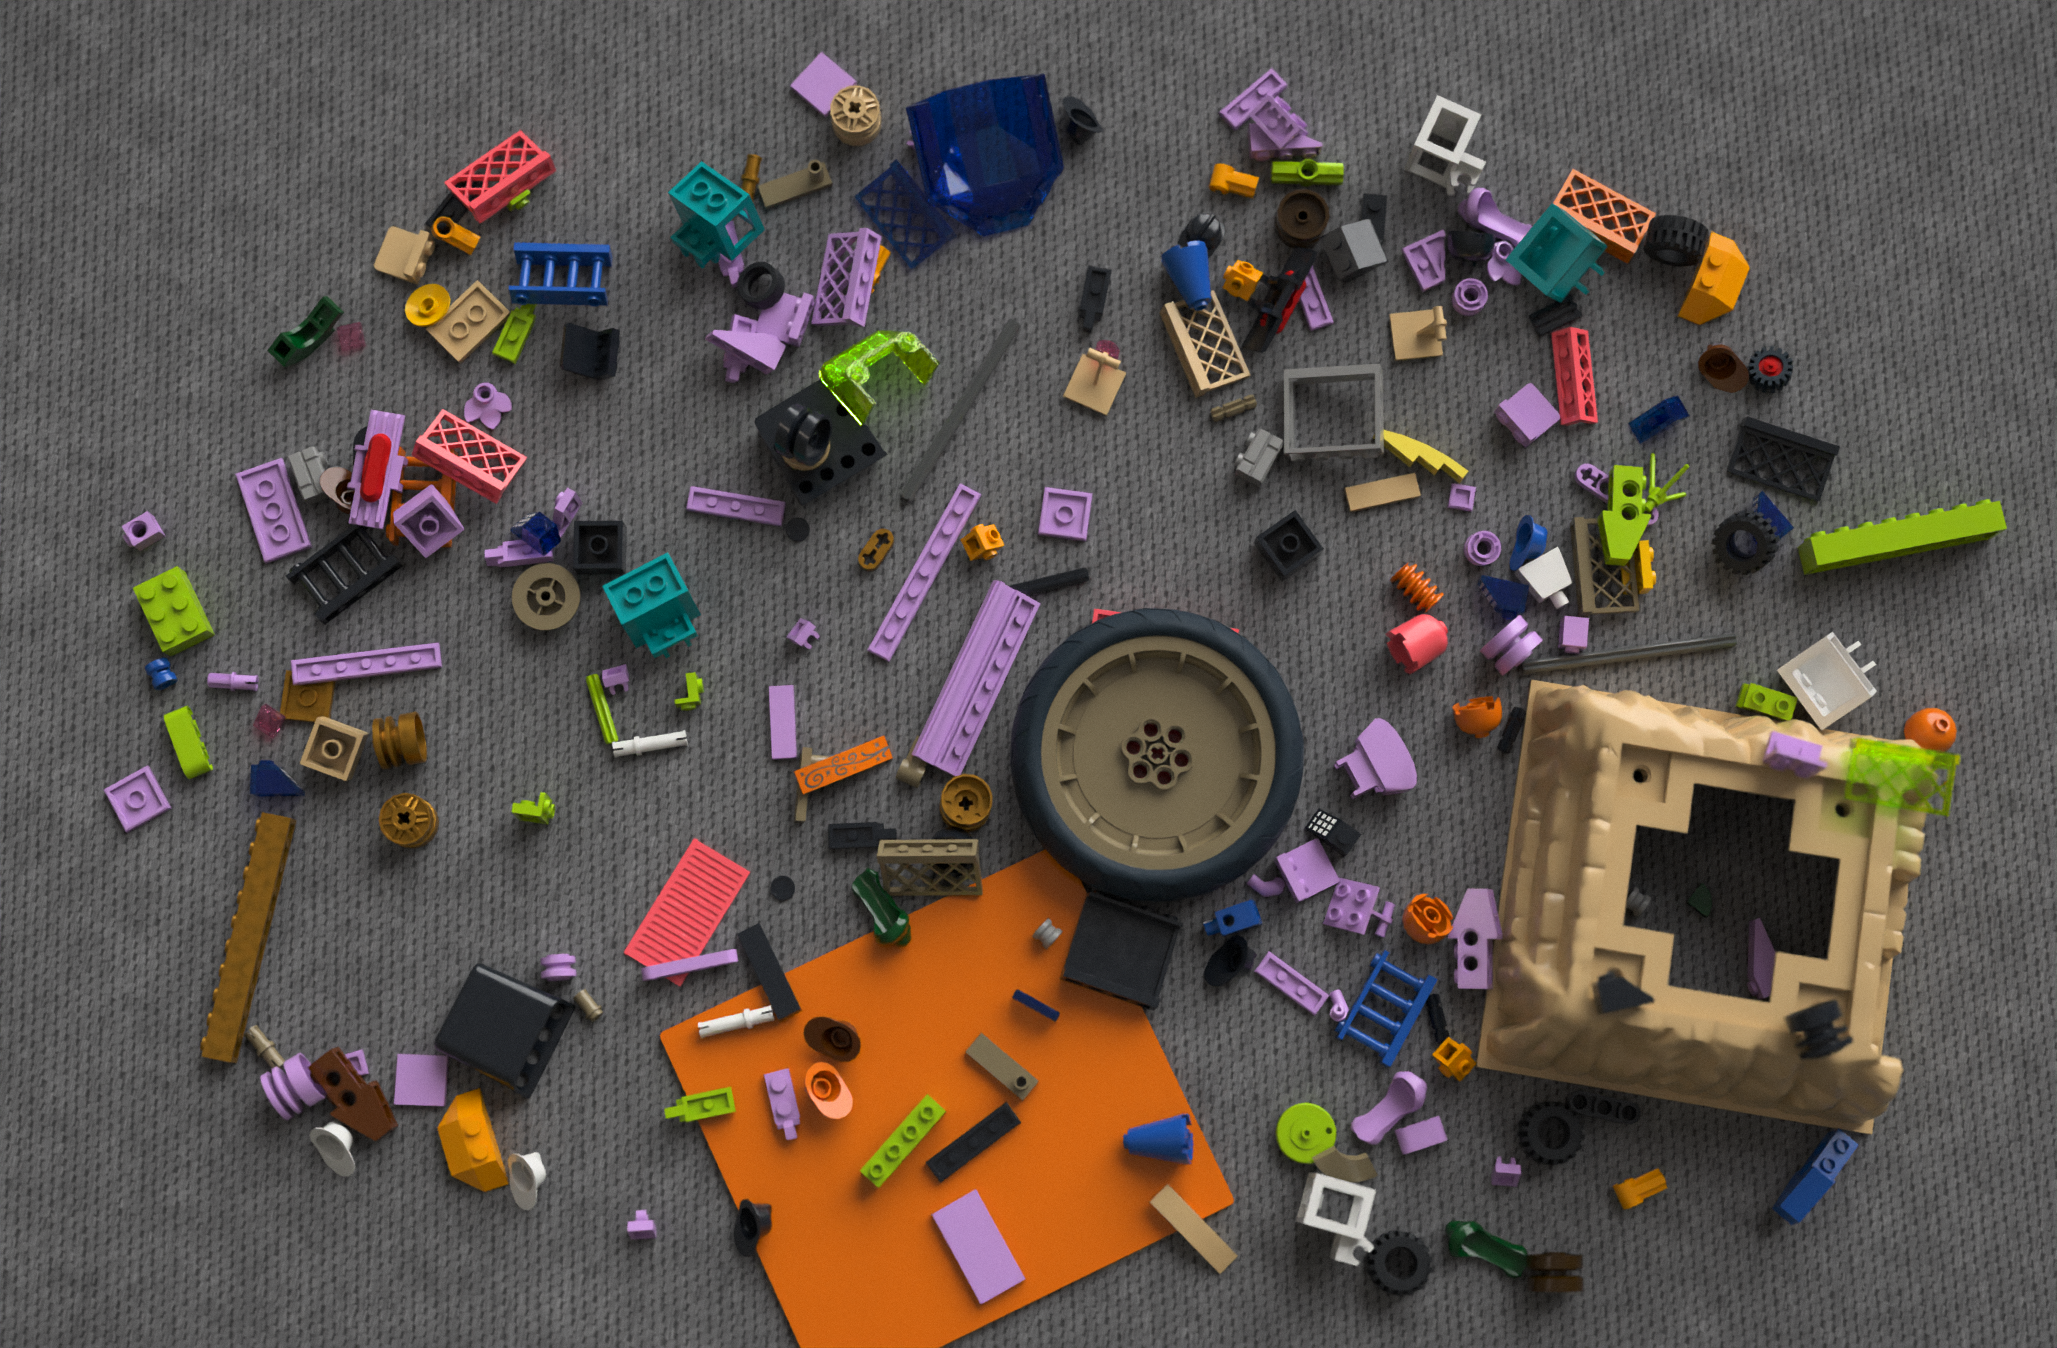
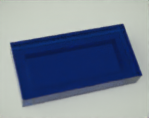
(1036, 1005)

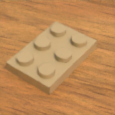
(469, 322)

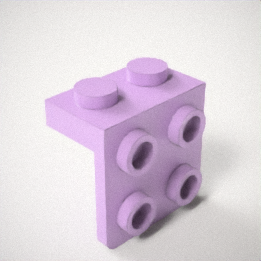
(1527, 414)

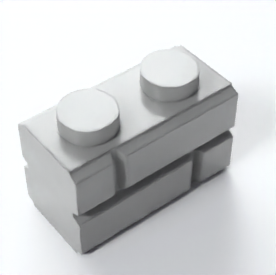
(1259, 457)
(307, 469)

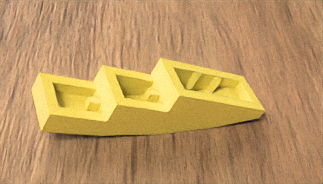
(1411, 450)

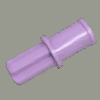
(232, 681)

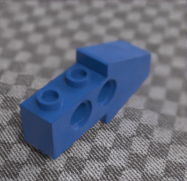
(1815, 1176)

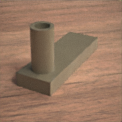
(795, 184)
(806, 759)
(1002, 1066)

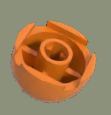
(1478, 716)
(1931, 729)
(1427, 919)

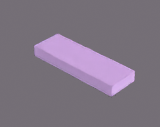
(1237, 111)
(1314, 303)
(782, 722)
(1291, 983)

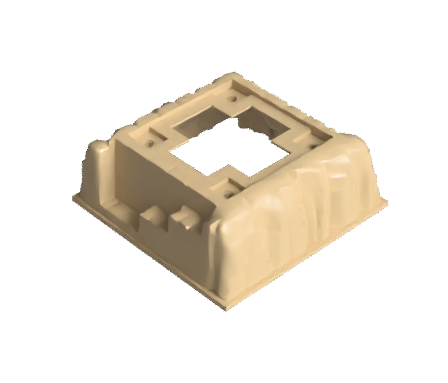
(1569, 896)

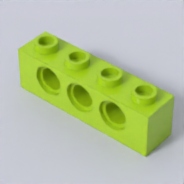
(903, 1141)

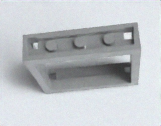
(1328, 375)

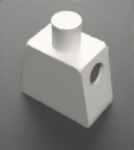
(1546, 578)

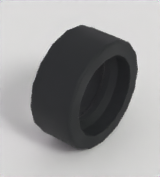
(773, 294)

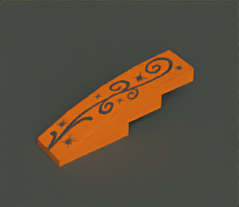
(843, 764)

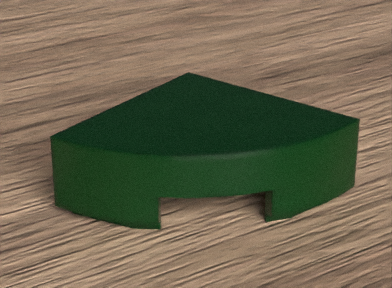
(1701, 900)

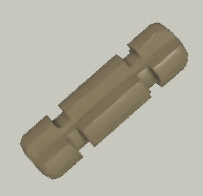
(1233, 408)

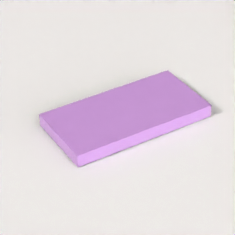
(273, 510)
(978, 1246)

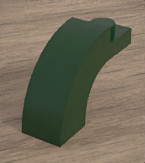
(305, 338)

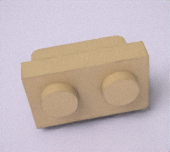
(405, 254)

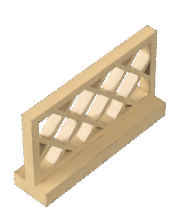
(1188, 355)

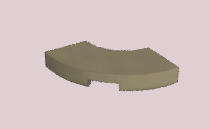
(1345, 1167)

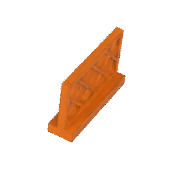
(1614, 239)

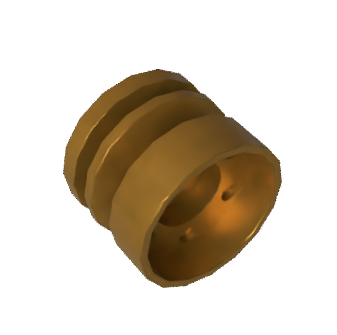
(394, 741)
(969, 789)
(422, 819)

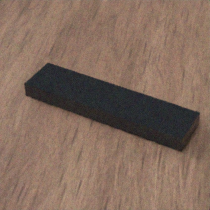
(769, 972)
(973, 1142)

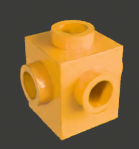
(1241, 279)
(982, 542)
(1454, 1059)

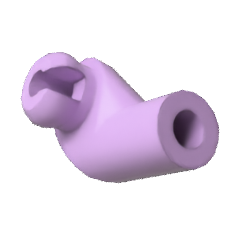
(1267, 888)
(1339, 1007)

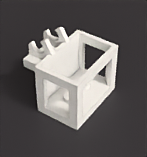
(1456, 125)
(1828, 680)
(1346, 1236)

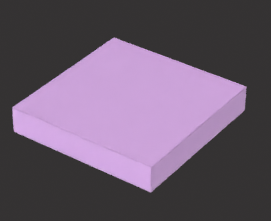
(821, 82)
(1065, 514)
(137, 799)
(421, 1080)

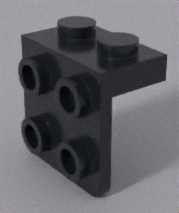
(589, 351)

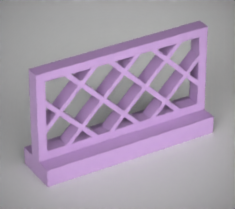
(859, 279)

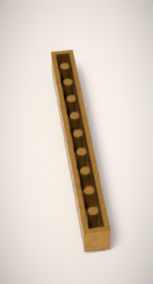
(248, 938)

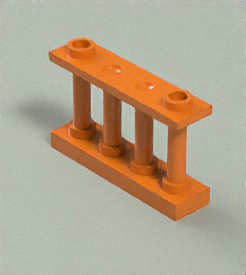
(445, 486)

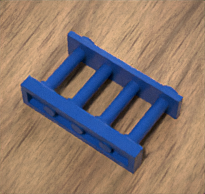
(560, 254)
(1409, 1007)

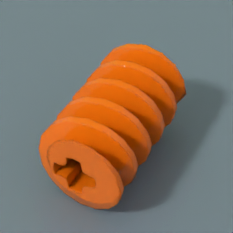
(1416, 587)

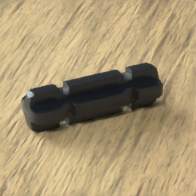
(1511, 730)
(1437, 1018)

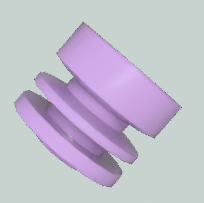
(288, 1089)

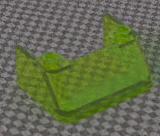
(848, 370)

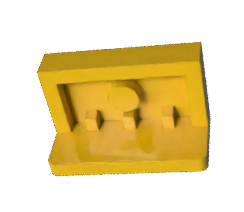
(1644, 575)

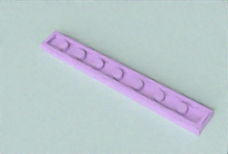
(924, 572)

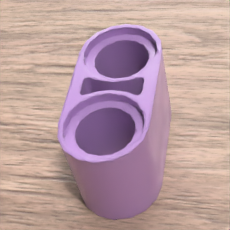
(1421, 1135)

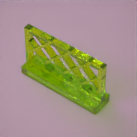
(1905, 754)

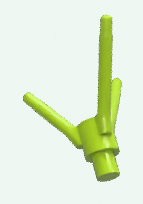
(1658, 495)

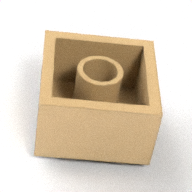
(334, 748)

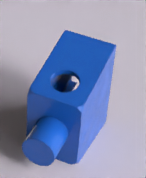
(1245, 916)

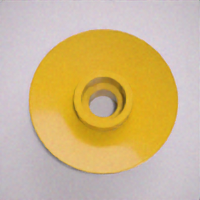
(423, 299)

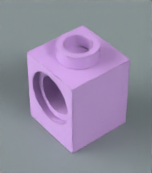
(152, 534)
(1573, 634)

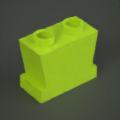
(1766, 702)

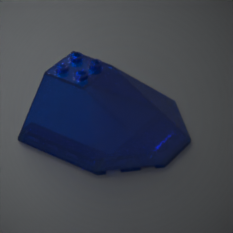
(988, 151)

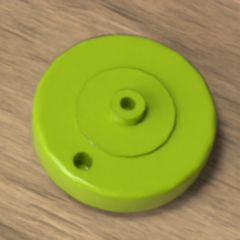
(1305, 1132)

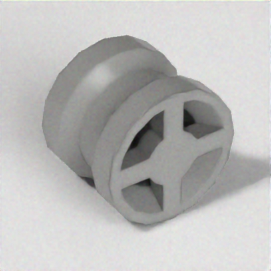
(1636, 901)
(1047, 933)

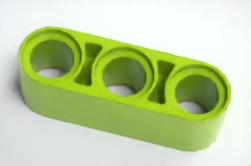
(186, 741)

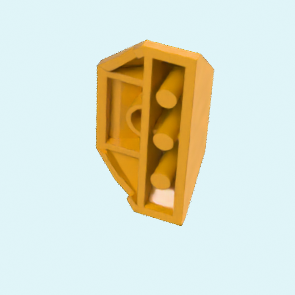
(1715, 281)
(471, 1143)

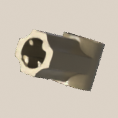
(912, 768)

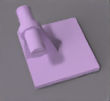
(1353, 906)

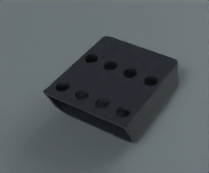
(851, 444)
(499, 1025)

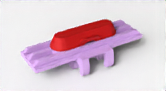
(379, 468)

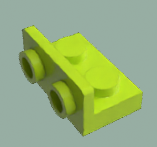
(529, 812)

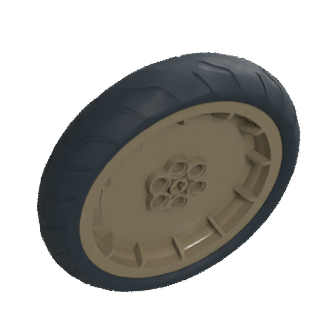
(1133, 831)

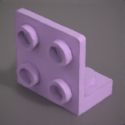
(1277, 122)
(787, 318)
(1793, 754)
(1306, 870)

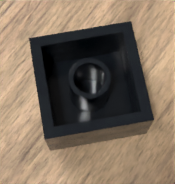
(1288, 545)
(599, 547)

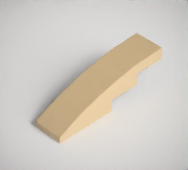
(1193, 1228)

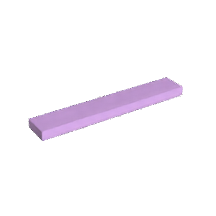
(366, 664)

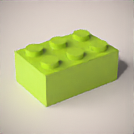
(173, 611)

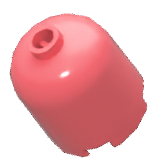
(1418, 642)

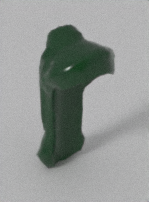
(890, 922)
(1471, 1240)

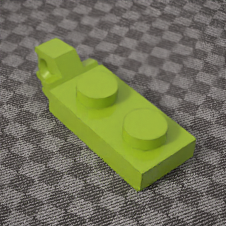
(515, 333)
(702, 1105)

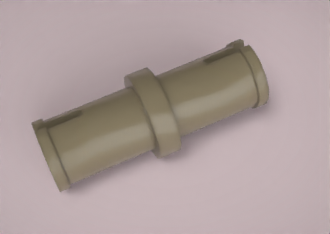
(264, 1047)

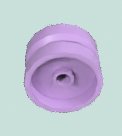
(1511, 645)

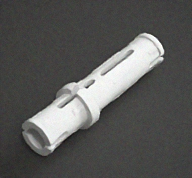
(650, 743)
(737, 1021)

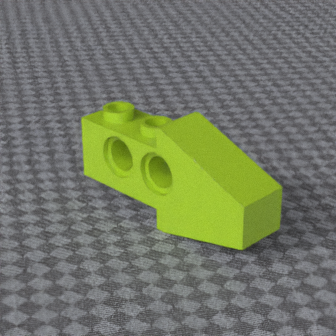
(1617, 534)

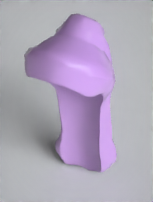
(1482, 213)
(1403, 1097)

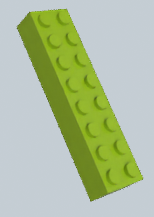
(1901, 537)

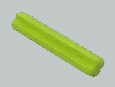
(601, 708)

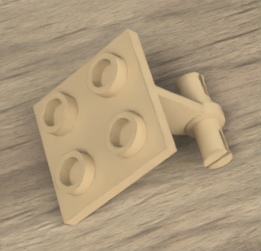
(1418, 333)
(1095, 381)

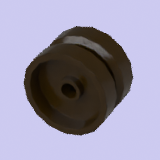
(1297, 206)
(1555, 1272)

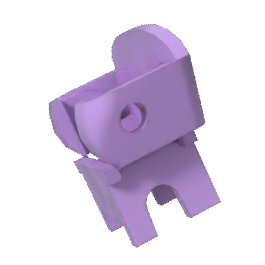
(1379, 762)

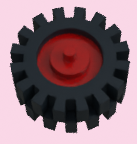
(1770, 369)

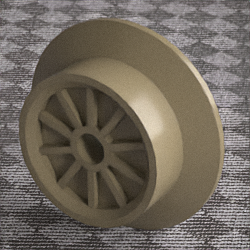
(538, 583)

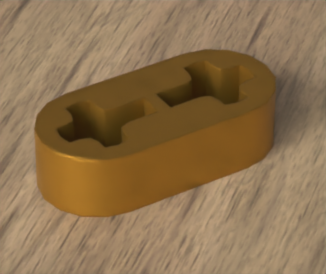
(880, 553)

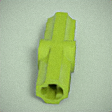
(1322, 173)

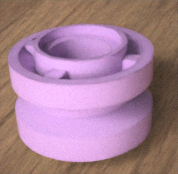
(1474, 287)
(1493, 548)
(558, 967)

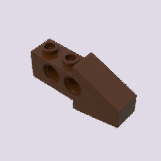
(370, 1112)

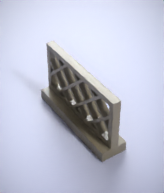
(1583, 573)
(929, 853)

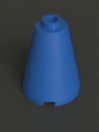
(1190, 273)
(1162, 1140)

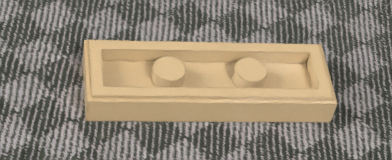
(1382, 492)

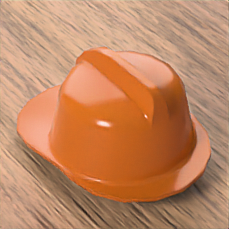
(828, 1091)

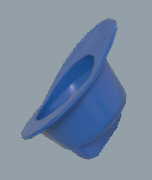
(1529, 542)

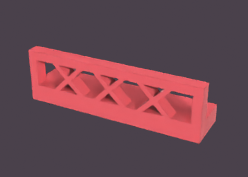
(1571, 375)

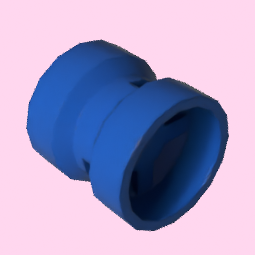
(161, 673)

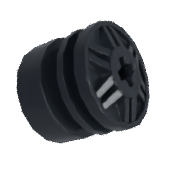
(1818, 1030)

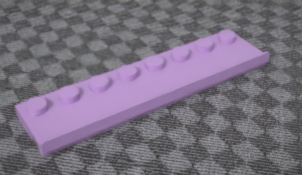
(976, 678)

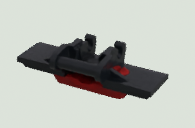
(1280, 299)

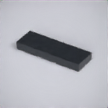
(452, 208)

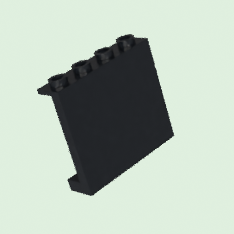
(1121, 950)

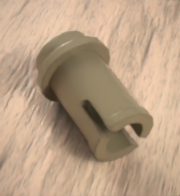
(588, 1005)

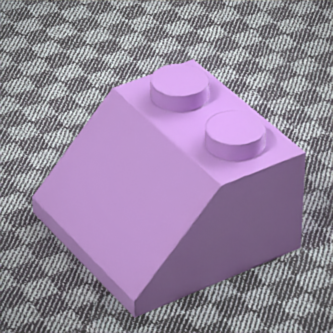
(427, 521)

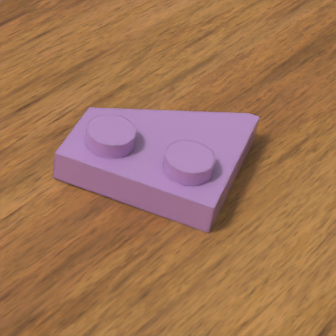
(1427, 260)
(566, 508)

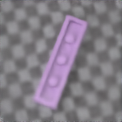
(736, 506)

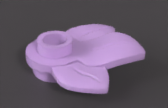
(1499, 267)
(487, 409)

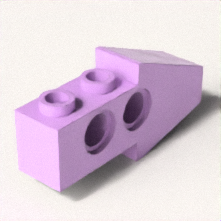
(1478, 915)

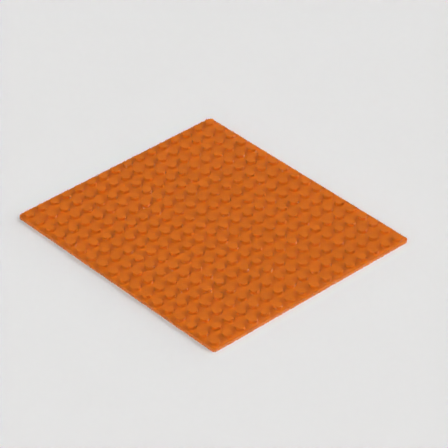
(1061, 1188)

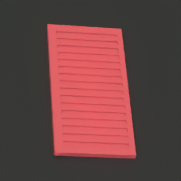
(687, 908)

